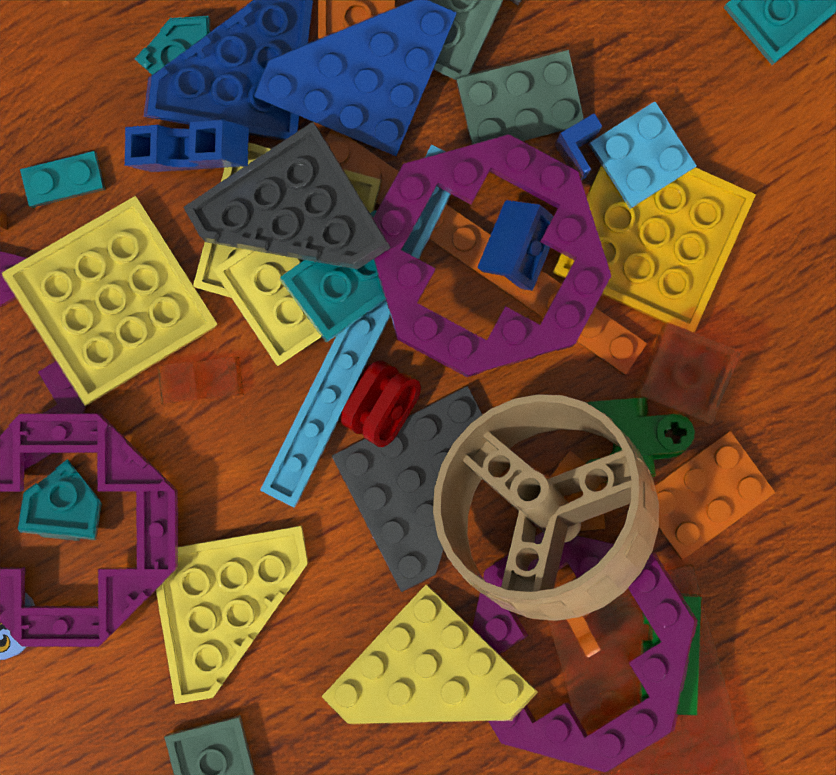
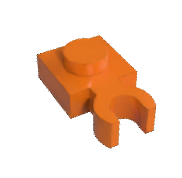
(584, 635)

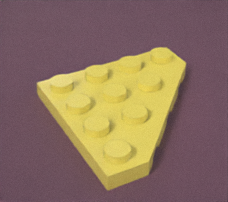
(222, 602)
(429, 670)

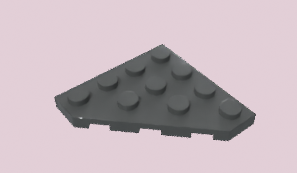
(291, 206)
(398, 483)

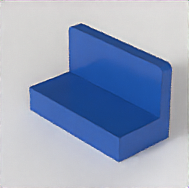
(574, 138)
(515, 244)

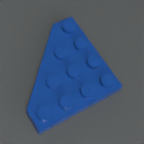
(224, 68)
(363, 76)

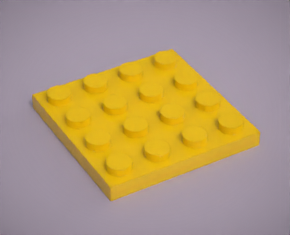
(668, 246)

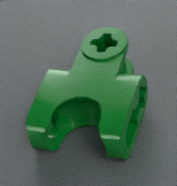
(647, 431)

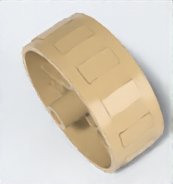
(485, 453)

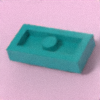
(62, 179)

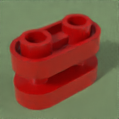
(380, 403)

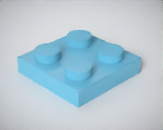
(642, 155)

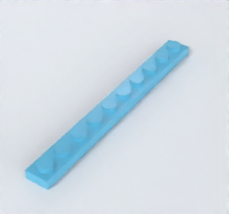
(339, 378)

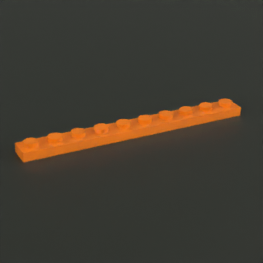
(467, 243)

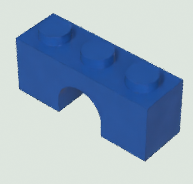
(174, 149)

